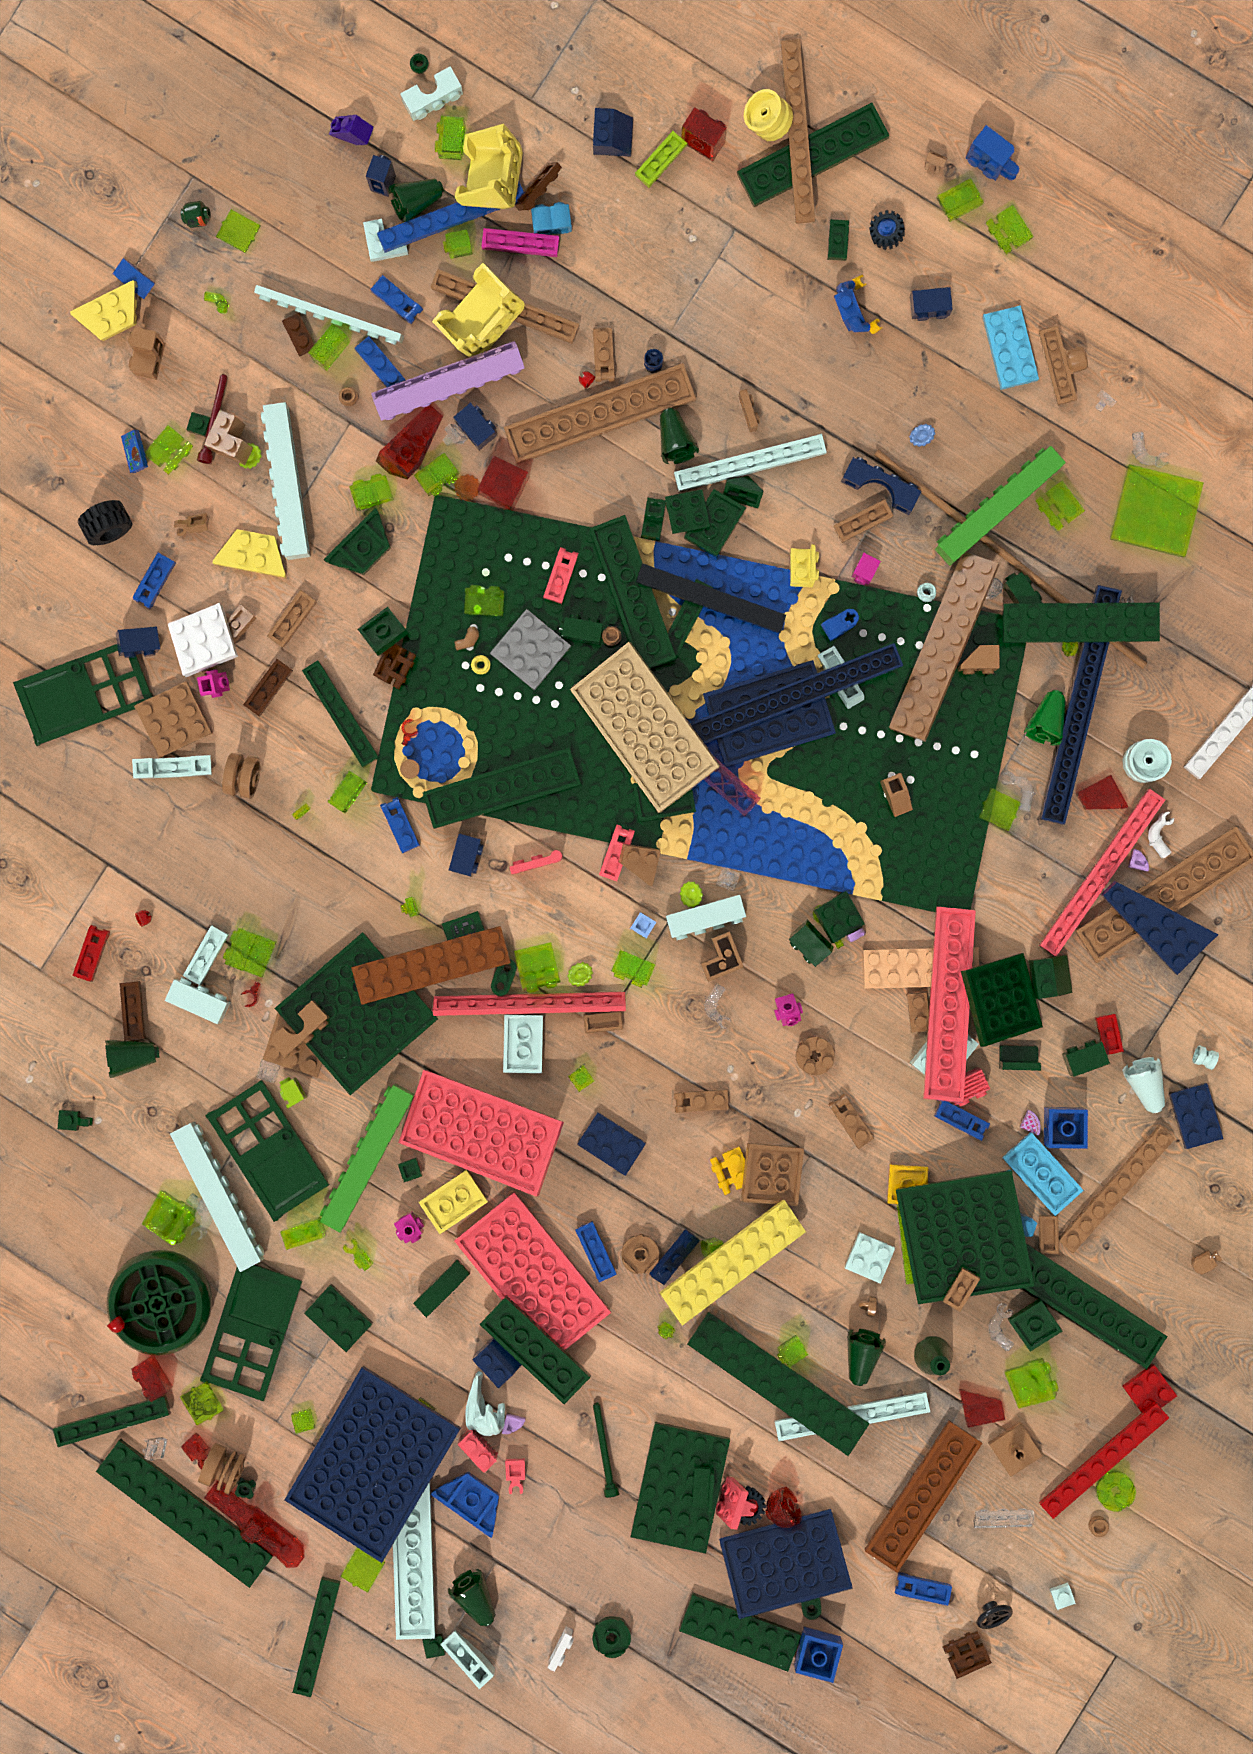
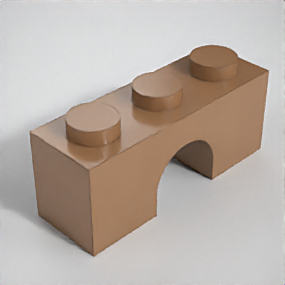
(288, 1043)

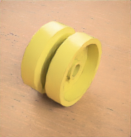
(768, 115)

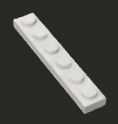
(1221, 736)

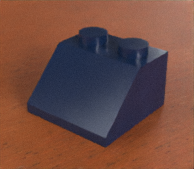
(612, 133)
(496, 1362)

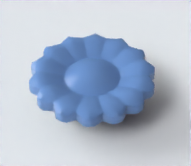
(922, 435)

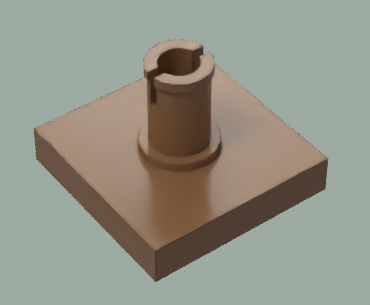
(1015, 1449)

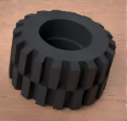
(105, 522)

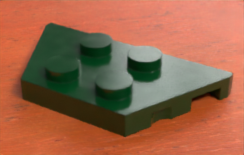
(362, 546)

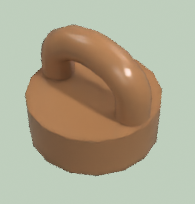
(869, 1306)

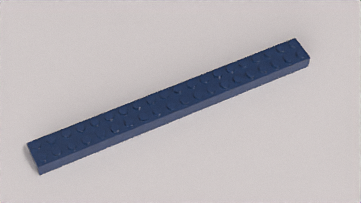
(798, 694)
(1076, 721)

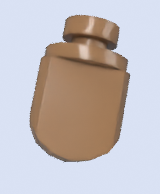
(1205, 1262)

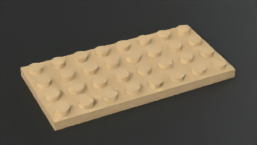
(645, 727)

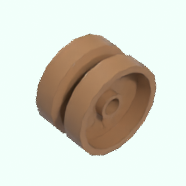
(241, 775)

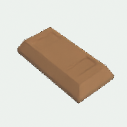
(603, 1022)
(1048, 1234)

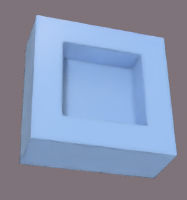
(643, 925)

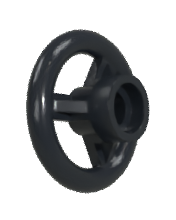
(994, 1615)

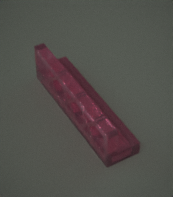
(739, 786)

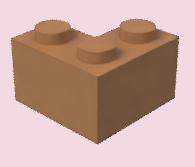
(147, 354)
(225, 440)
(727, 959)

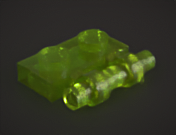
(1014, 227)
(165, 446)
(1064, 502)

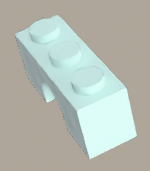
(421, 104)

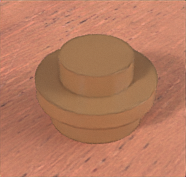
(611, 636)

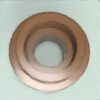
(345, 391)

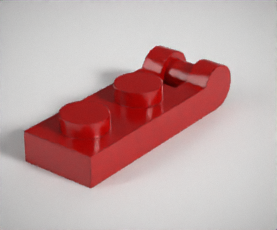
(90, 954)

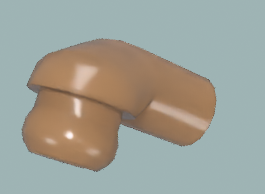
(469, 640)

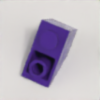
(351, 129)

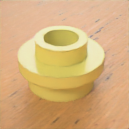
(480, 658)

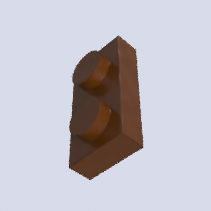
(298, 334)

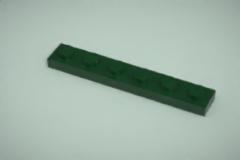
(340, 714)
(111, 1421)
(316, 1636)

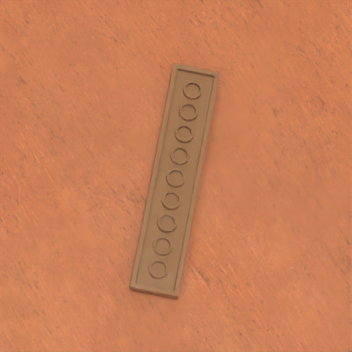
(599, 413)
(944, 646)
(1172, 890)

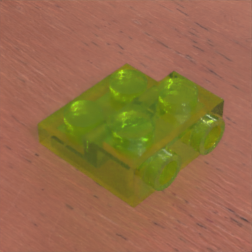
(249, 952)
(537, 967)
(169, 1218)
(1032, 1383)

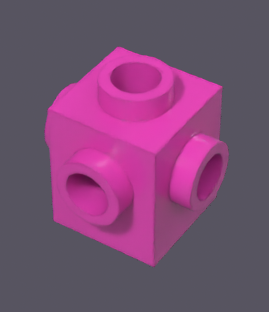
(213, 683)
(788, 1010)
(414, 1223)

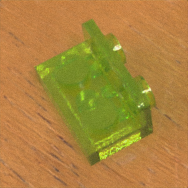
(484, 601)

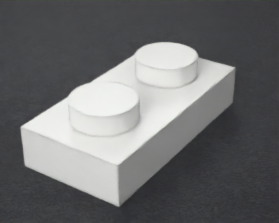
(558, 1654)

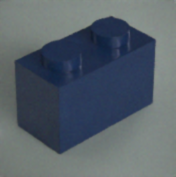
(380, 174)
(931, 303)
(474, 426)
(138, 641)
(466, 855)

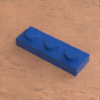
(378, 362)
(595, 1251)

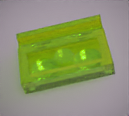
(960, 200)

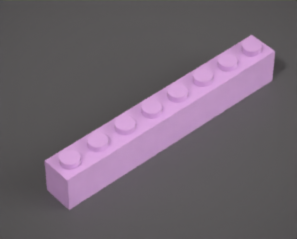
(448, 381)

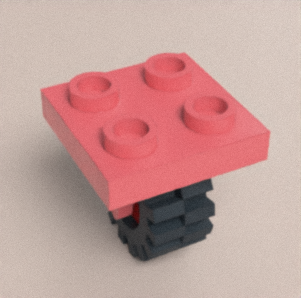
(739, 1504)

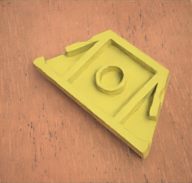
(110, 312)
(251, 553)

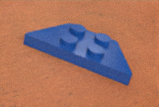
(470, 1500)

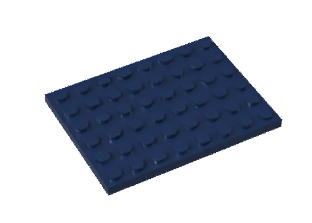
(372, 1464)

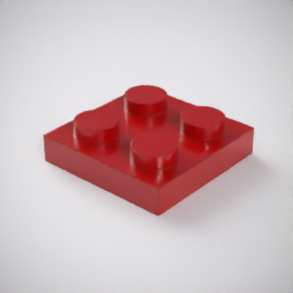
(1149, 1387)

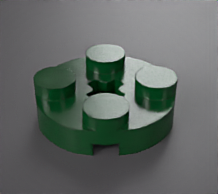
(605, 1646)

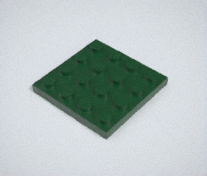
(1001, 999)

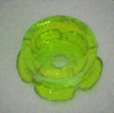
(1069, 649)
(666, 1330)

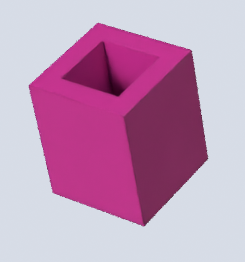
(865, 569)

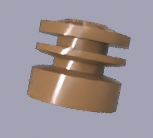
(222, 1468)

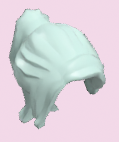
(481, 1416)

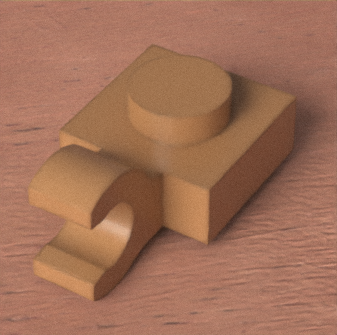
(194, 523)

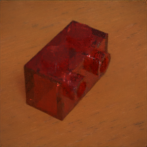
(151, 1378)

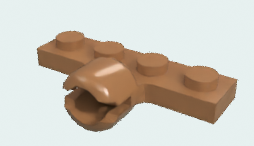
(1062, 364)

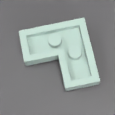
(374, 246)

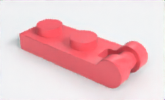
(560, 576)
(537, 861)
(611, 867)

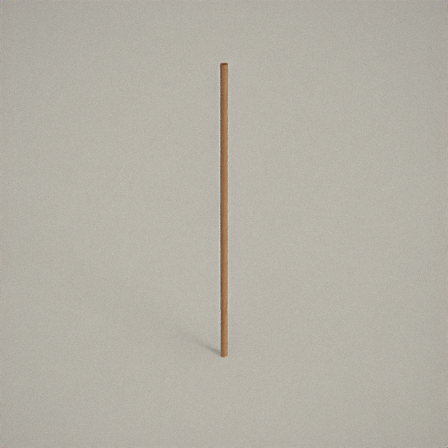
(995, 547)

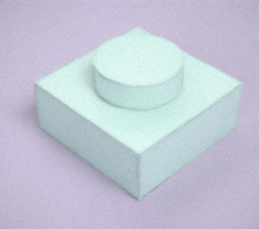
(1062, 1596)

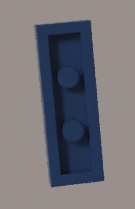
(674, 1257)

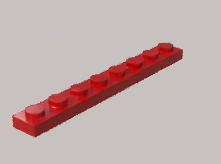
(1104, 1460)

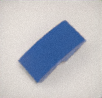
(127, 272)

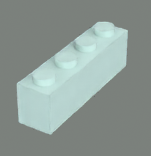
(706, 916)

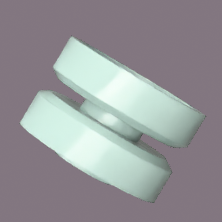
(1158, 761)

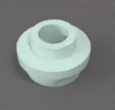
(929, 588)

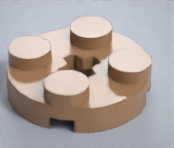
(825, 1060)
(640, 1265)

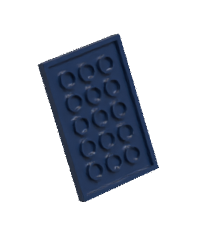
(774, 734)
(785, 1565)

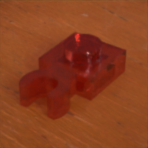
(195, 1449)

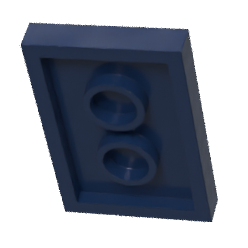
(1195, 1116)
(611, 1143)

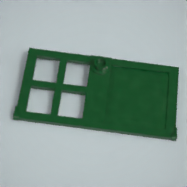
(65, 699)
(277, 1167)
(260, 1313)

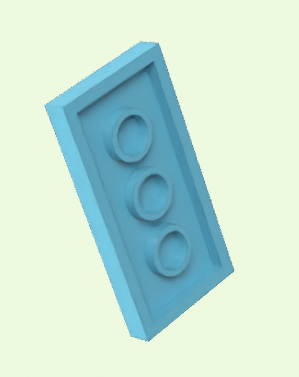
(1010, 347)
(1042, 1174)

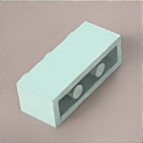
(198, 1000)

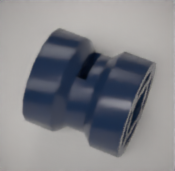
(651, 357)

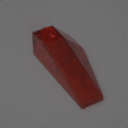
(408, 448)

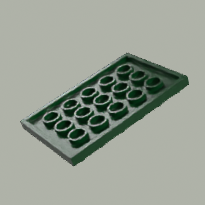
(666, 1491)

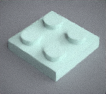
(869, 1257)

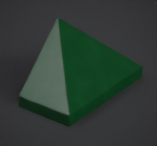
(744, 491)

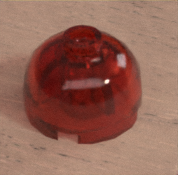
(782, 1508)

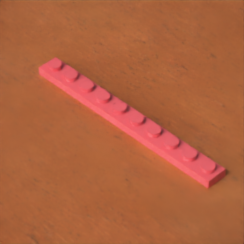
(1102, 872)
(529, 1003)

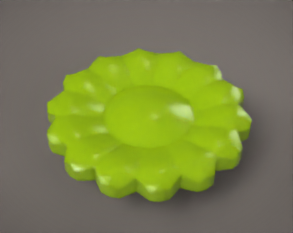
(254, 457)
(691, 894)
(580, 974)

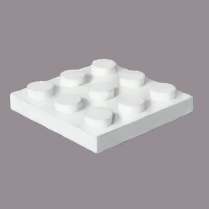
(202, 640)

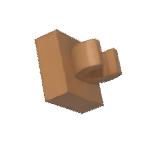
(935, 159)

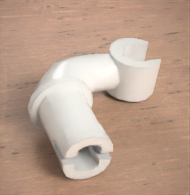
(1155, 838)

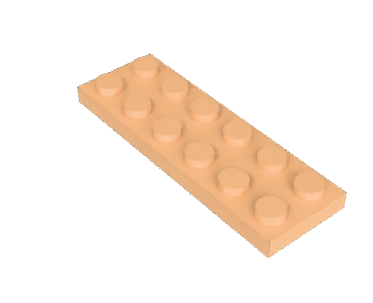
(901, 967)

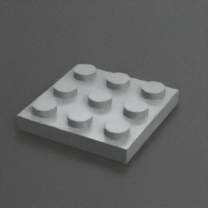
(530, 649)

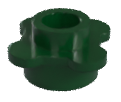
(241, 1492)

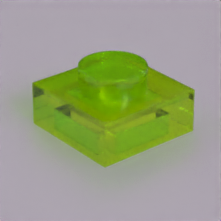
(581, 1078)
(303, 1421)

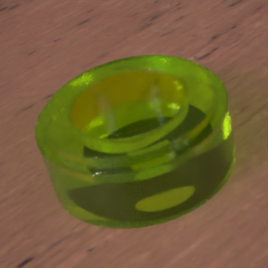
(301, 811)

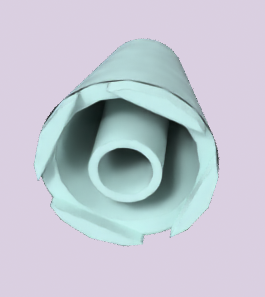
(1147, 1082)

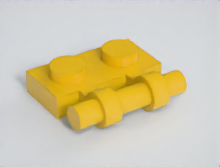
(735, 1163)

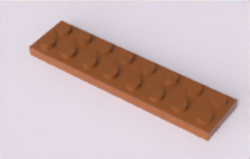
(431, 965)
(923, 1496)

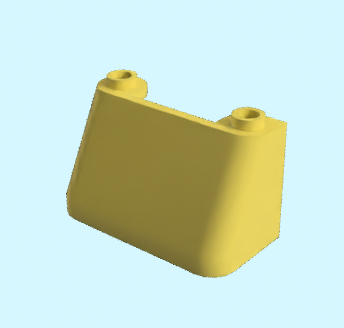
(492, 170)
(481, 314)

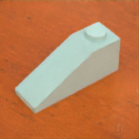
(469, 1659)

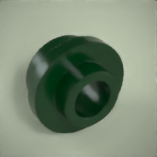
(416, 59)

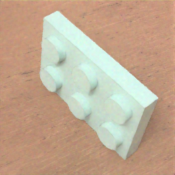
(523, 1043)

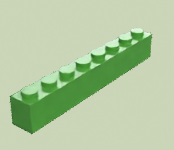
(1000, 505)
(367, 1157)

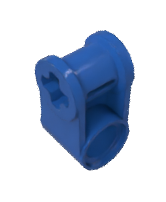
(838, 626)

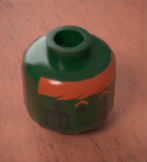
(195, 214)

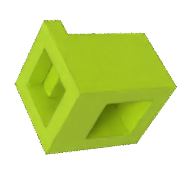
(292, 1091)

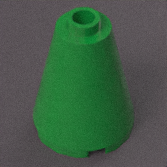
(1048, 719)

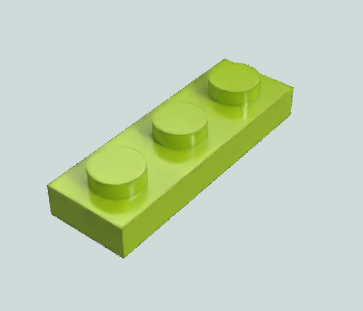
(661, 159)

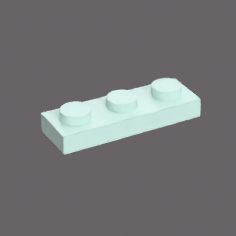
(205, 955)

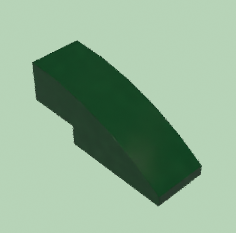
(441, 1288)

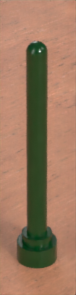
(611, 1488)

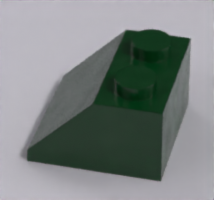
(1050, 977)

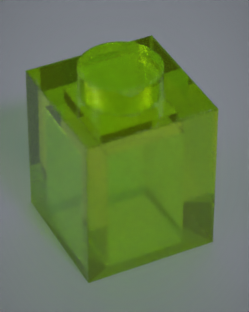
(457, 244)
(791, 1351)

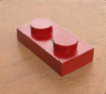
(1109, 1033)

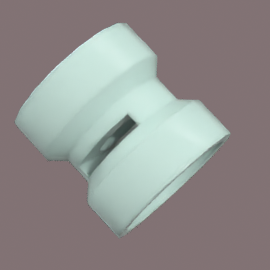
(1205, 1057)

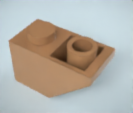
(983, 658)
(897, 794)

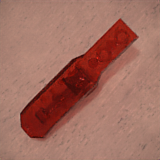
(258, 1527)

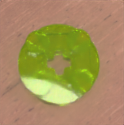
(1120, 1500)

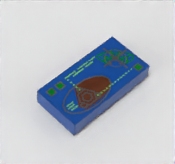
(134, 451)

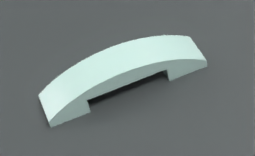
(172, 767)

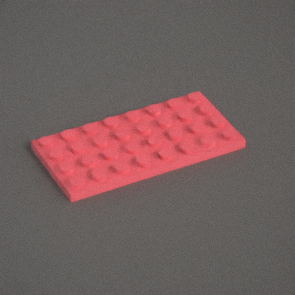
(481, 1132)
(533, 1271)

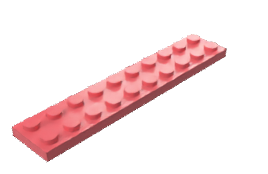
(949, 1005)

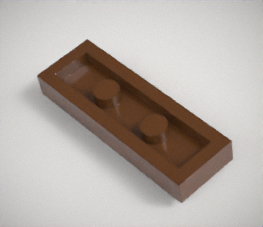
(538, 186)
(268, 687)
(132, 1010)

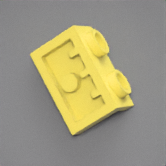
(803, 567)

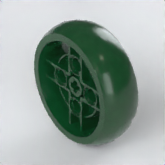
(150, 1269)

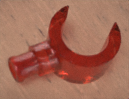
(407, 736)
(253, 990)

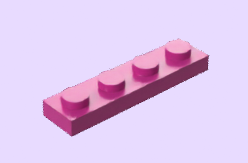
(520, 242)

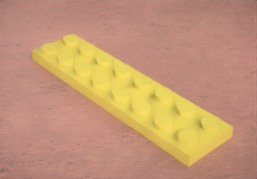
(732, 1262)

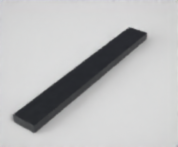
(710, 598)

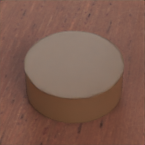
(410, 769)
(1098, 1526)

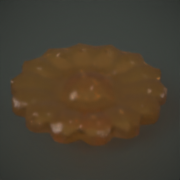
(466, 487)

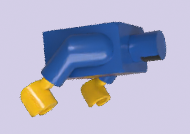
(850, 308)

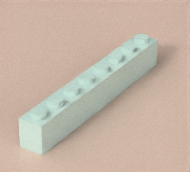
(286, 481)
(217, 1196)

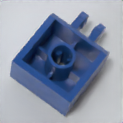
(992, 155)

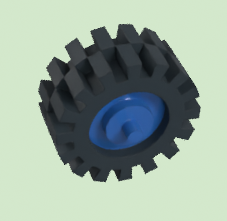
(887, 229)

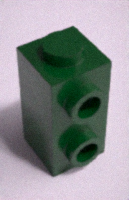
(1020, 589)
(581, 630)

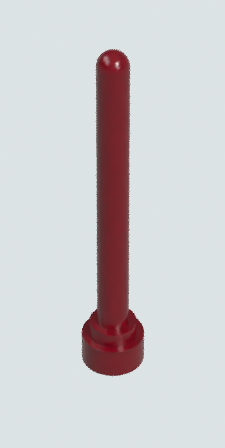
(205, 455)

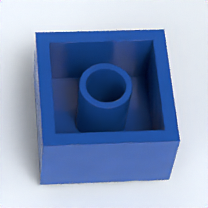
(1066, 1127)
(818, 1654)

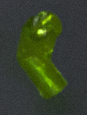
(218, 299)

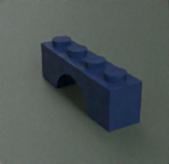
(903, 495)

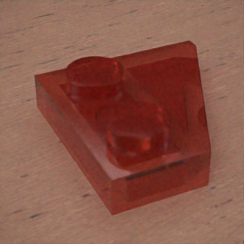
(1102, 795)
(980, 1408)

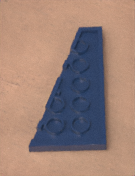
(1163, 930)

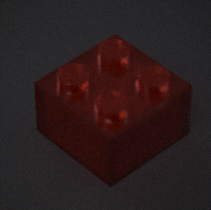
(704, 133)
(503, 483)

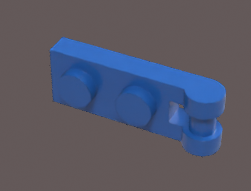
(396, 299)
(154, 580)
(400, 825)
(961, 1119)
(923, 1589)

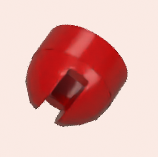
(587, 379)
(142, 917)
(116, 1325)

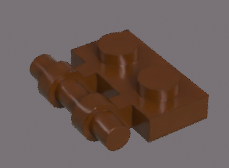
(390, 663)
(970, 1659)

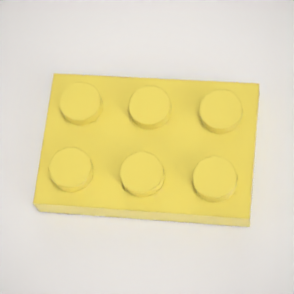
(453, 1201)

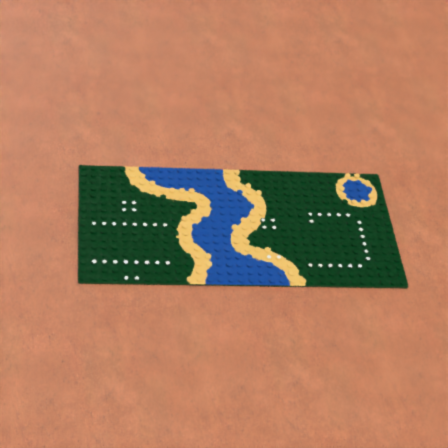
(820, 801)

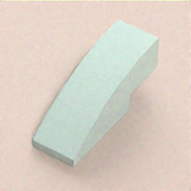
(849, 696)

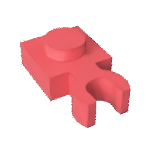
(515, 1472)

